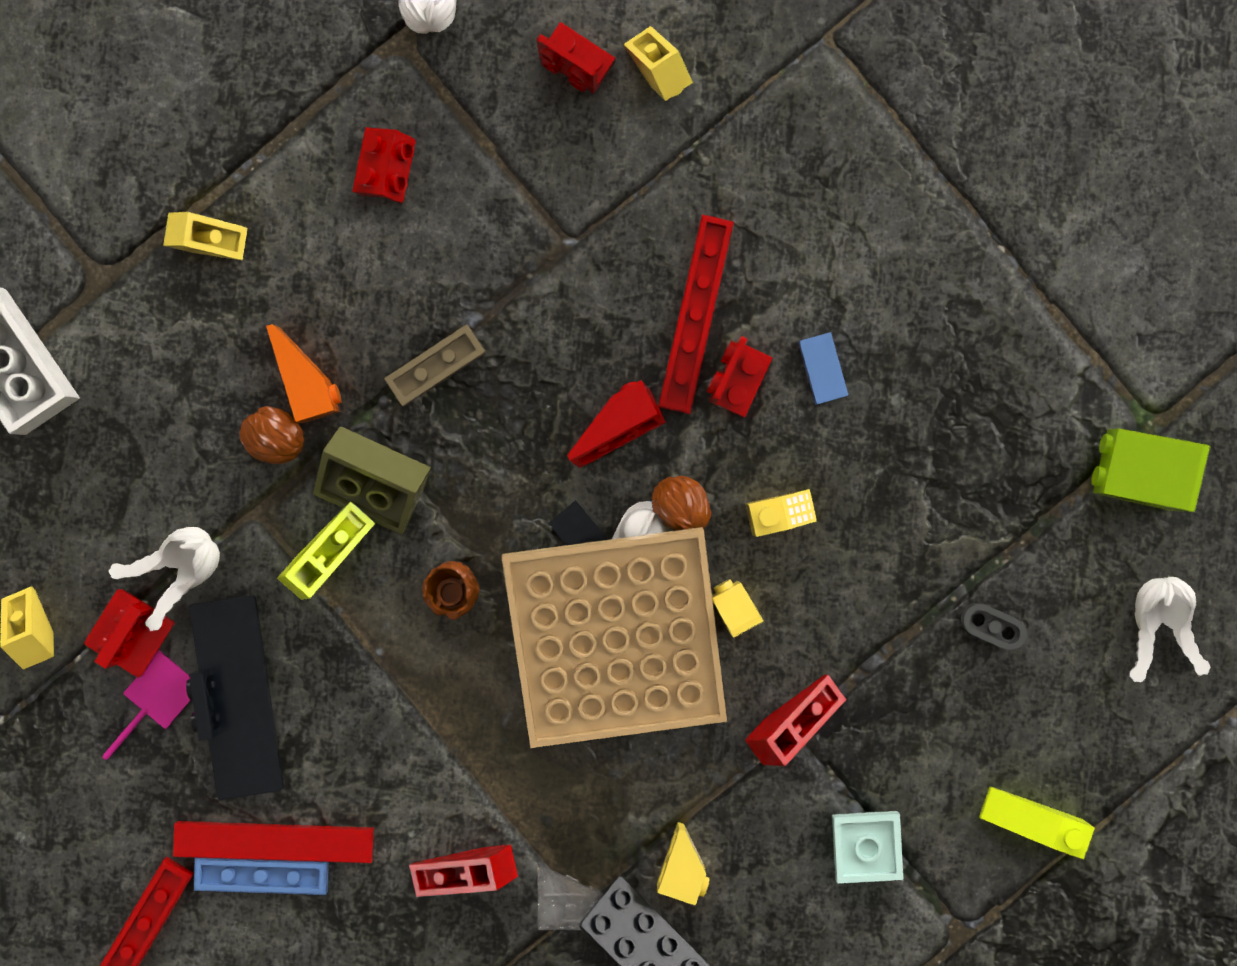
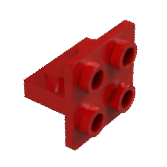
(123, 636)

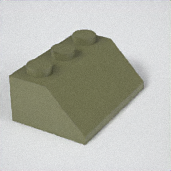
(372, 478)

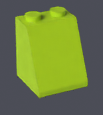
(1150, 470)

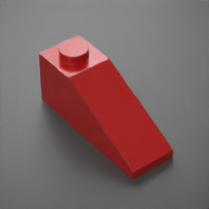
(620, 421)
(795, 723)
(465, 871)

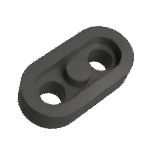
(992, 626)

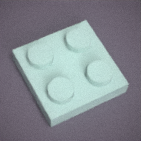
(867, 847)

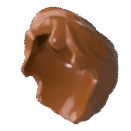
(272, 436)
(681, 503)
(450, 589)

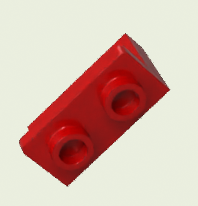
(384, 164)

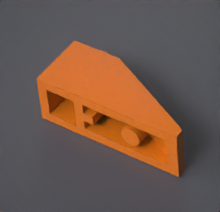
(306, 385)

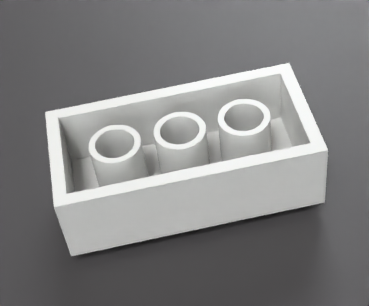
(30, 379)

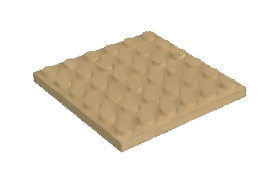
(615, 637)

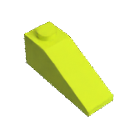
(326, 552)
(1037, 822)

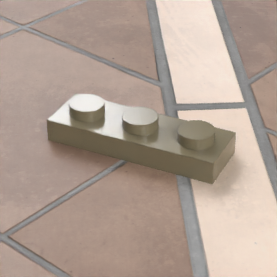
(435, 365)

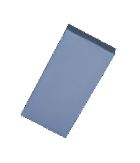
(823, 368)

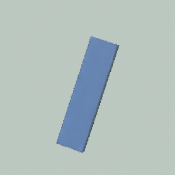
(261, 876)

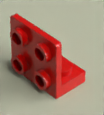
(575, 58)
(740, 378)

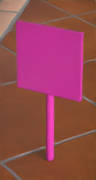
(158, 693)

